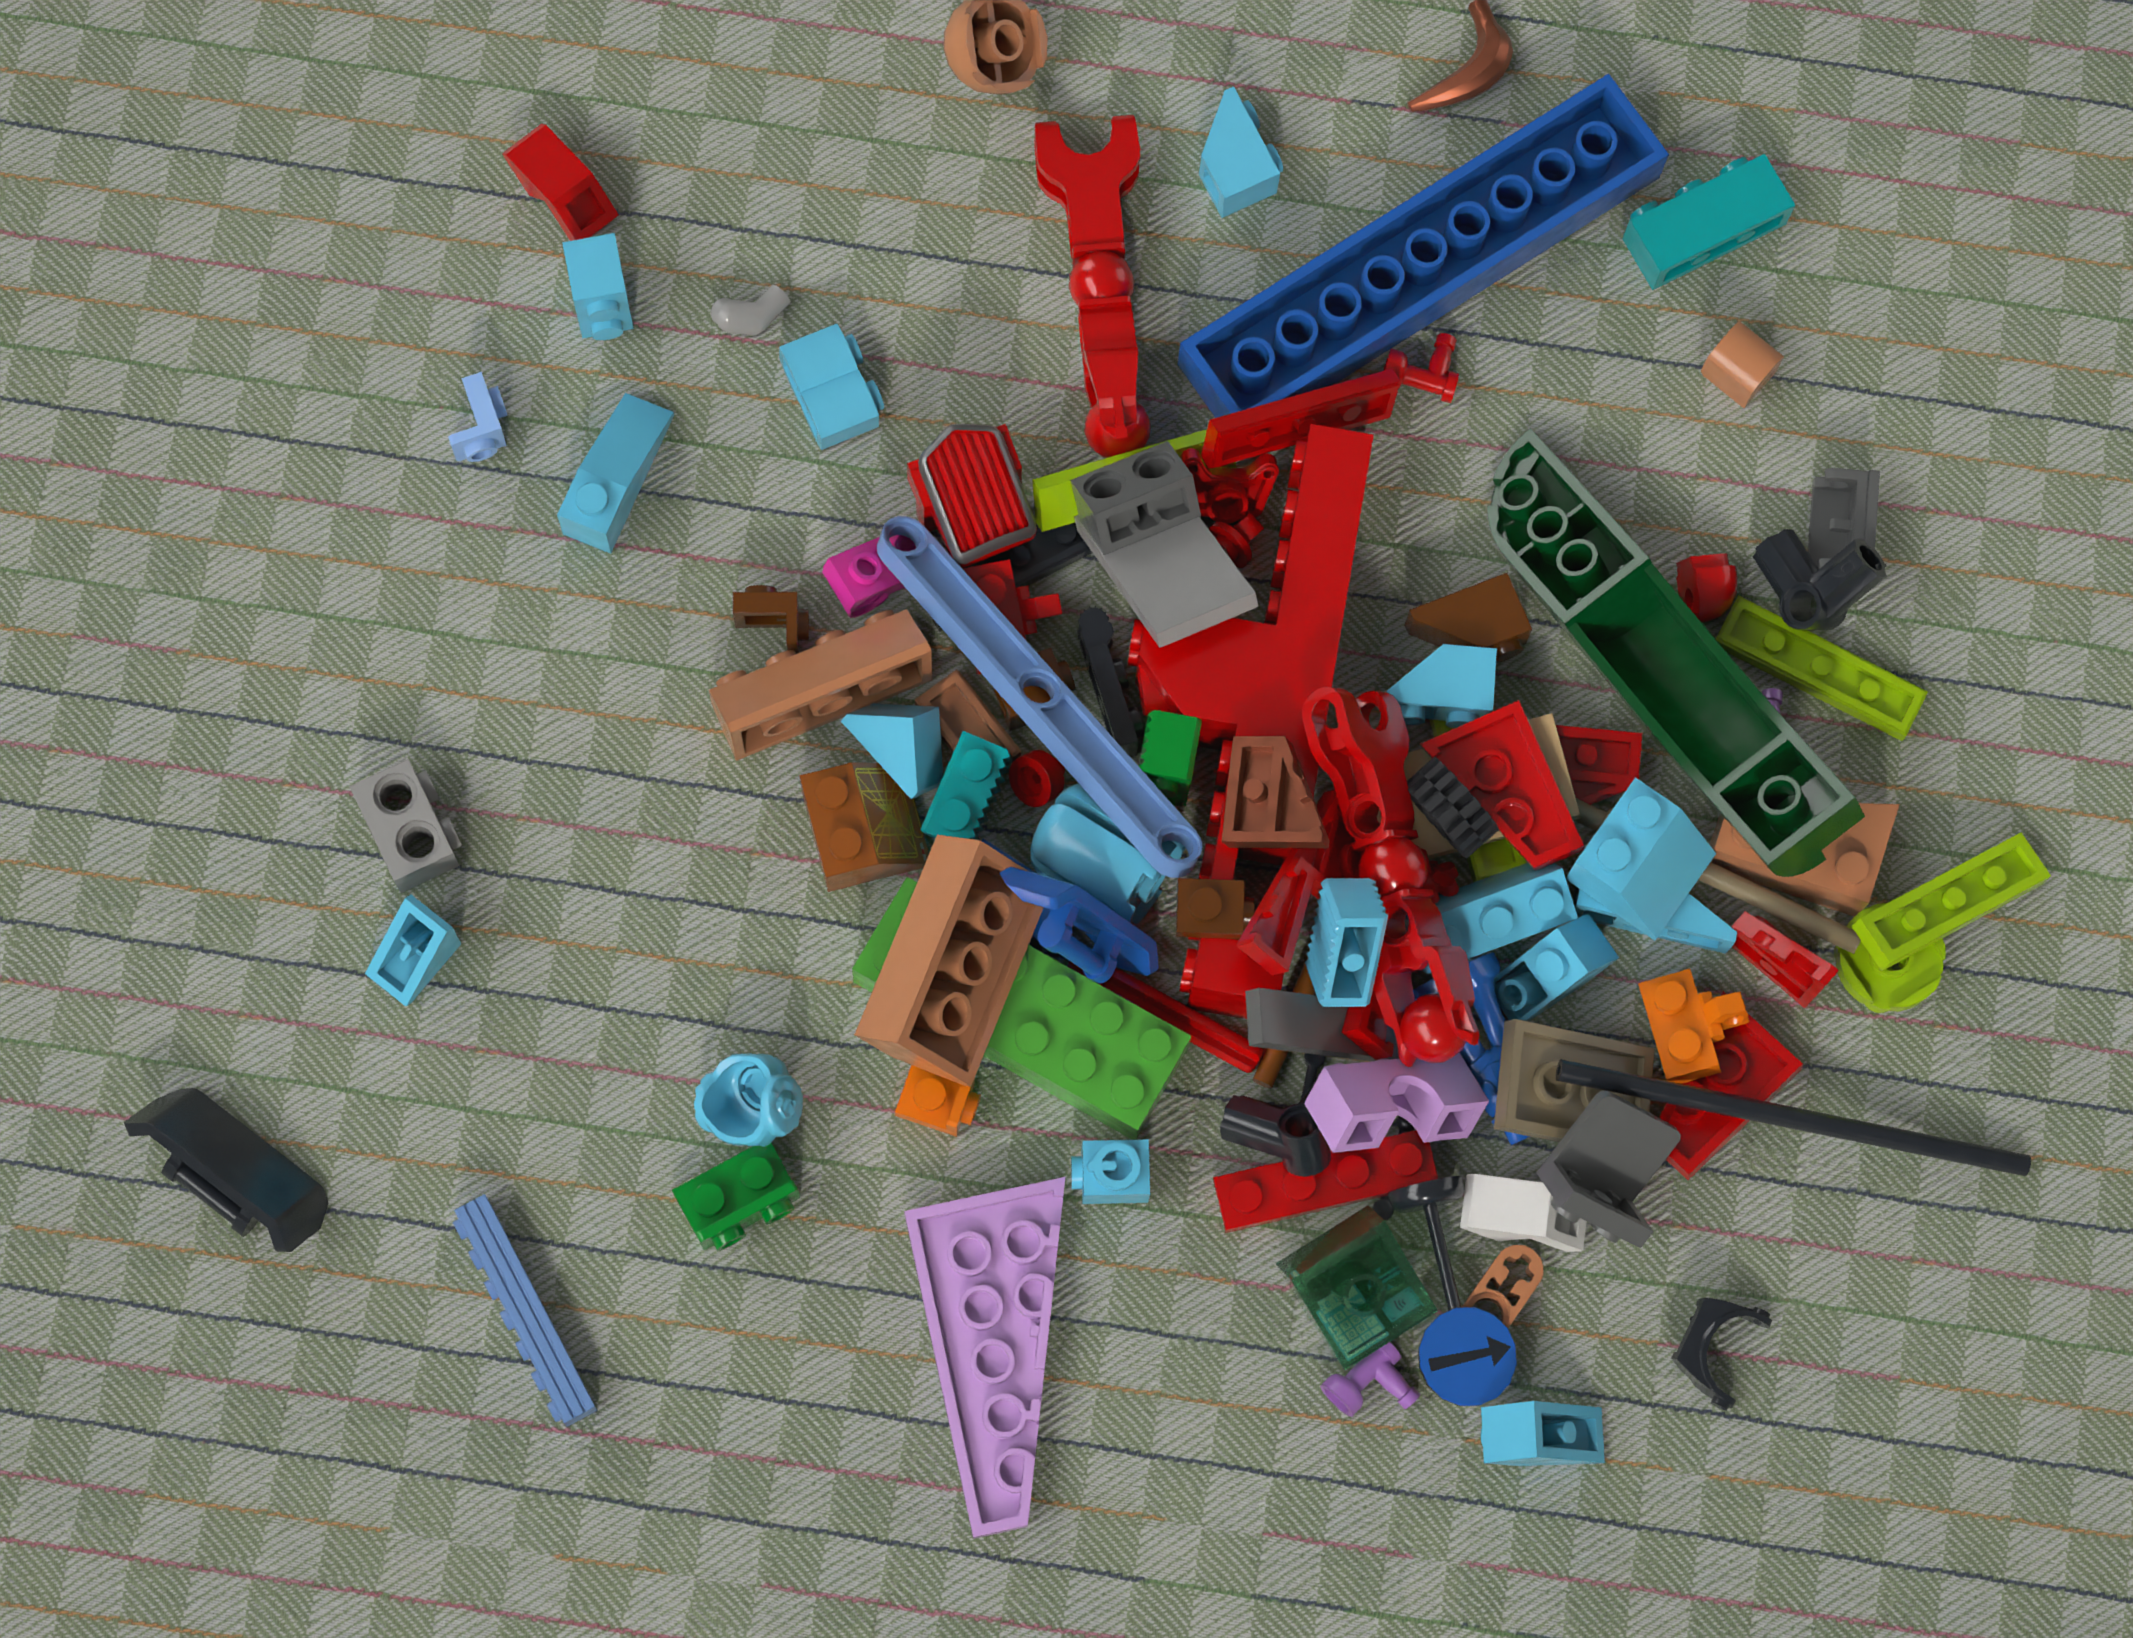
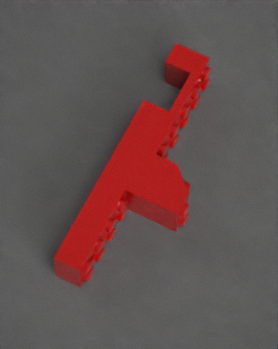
(1258, 674)

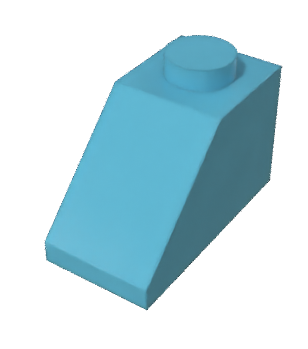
(1542, 1434)

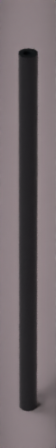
(1792, 1117)

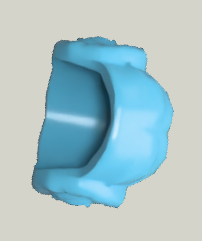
(748, 1100)

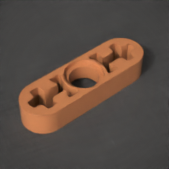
(1497, 1274)

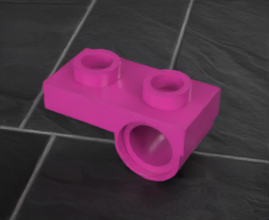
(862, 578)

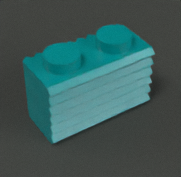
(967, 788)

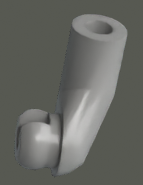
(749, 317)

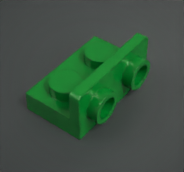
(736, 1196)

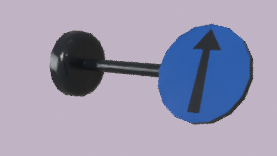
(1465, 1351)

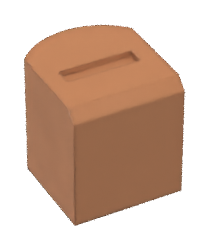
(1741, 364)

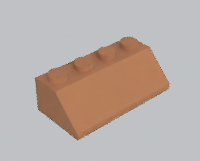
(821, 682)
(950, 962)

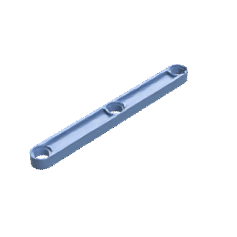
(1062, 722)

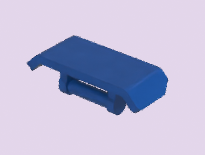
(1114, 937)

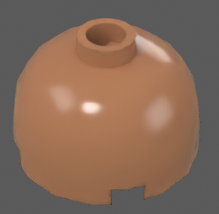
(995, 45)

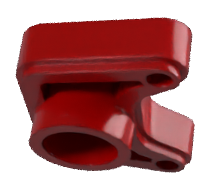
(1228, 492)

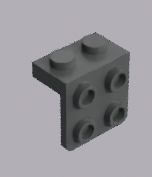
(1606, 1165)

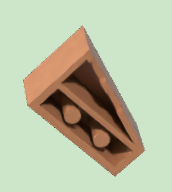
(1838, 883)

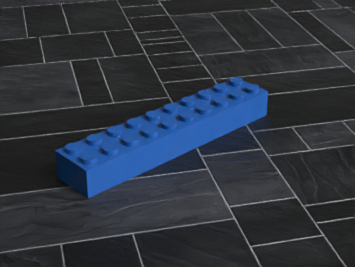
(1427, 254)

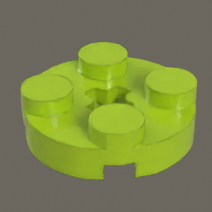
(1888, 988)

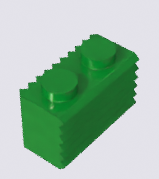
(1170, 753)

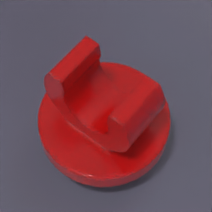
(1236, 538)

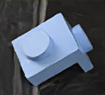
(485, 438)

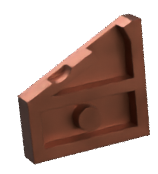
(1269, 798)

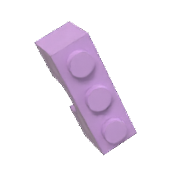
(1360, 1101)

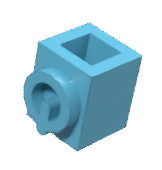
(1112, 1171)

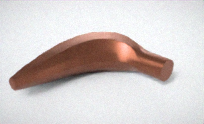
(1479, 72)

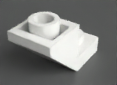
(1517, 1210)

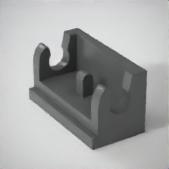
(1841, 511)

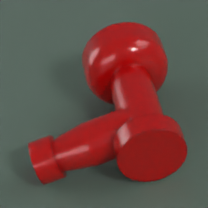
(1437, 377)

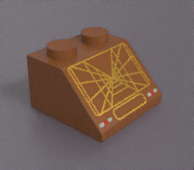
(862, 824)

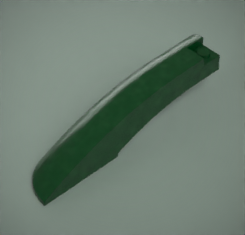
(1665, 662)

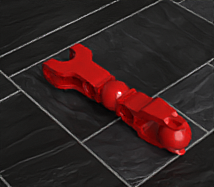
(1100, 277)
(1370, 777)

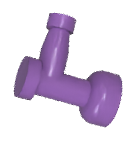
(1346, 1390)

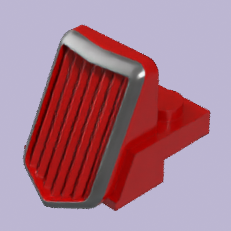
(972, 492)

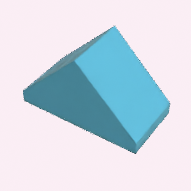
(902, 742)
(412, 951)

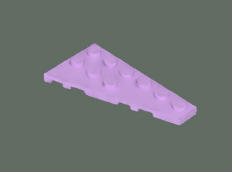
(987, 1307)

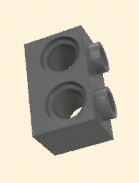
(1136, 497)

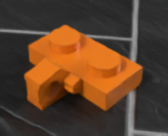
(1689, 1024)

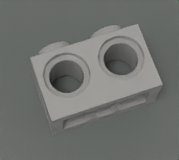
(397, 829)

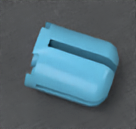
(1088, 850)

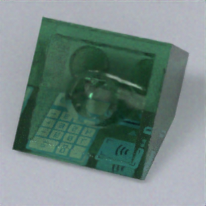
(1357, 1286)

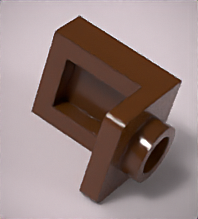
(766, 608)
(1212, 908)

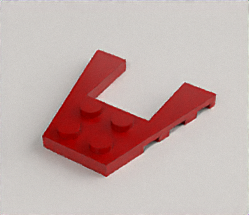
(1279, 917)

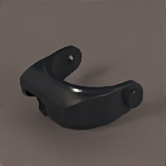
(1692, 1352)

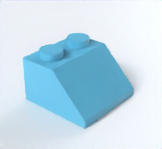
(1642, 859)

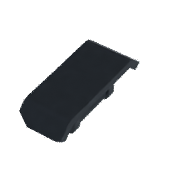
(232, 1168)

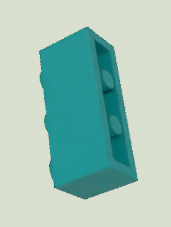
(1707, 220)

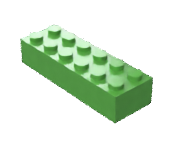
(1065, 1033)

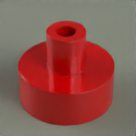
(1037, 778)

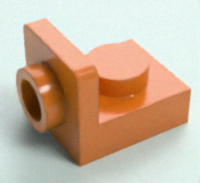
(937, 1101)

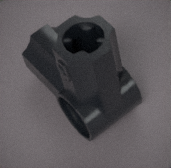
(1834, 585)
(1278, 1132)

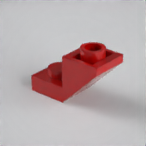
(561, 180)

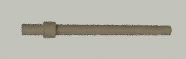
(1753, 894)

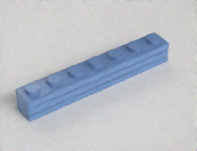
(524, 1311)

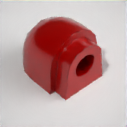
(1707, 585)

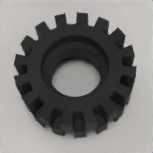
(1451, 807)

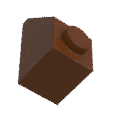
(1476, 617)

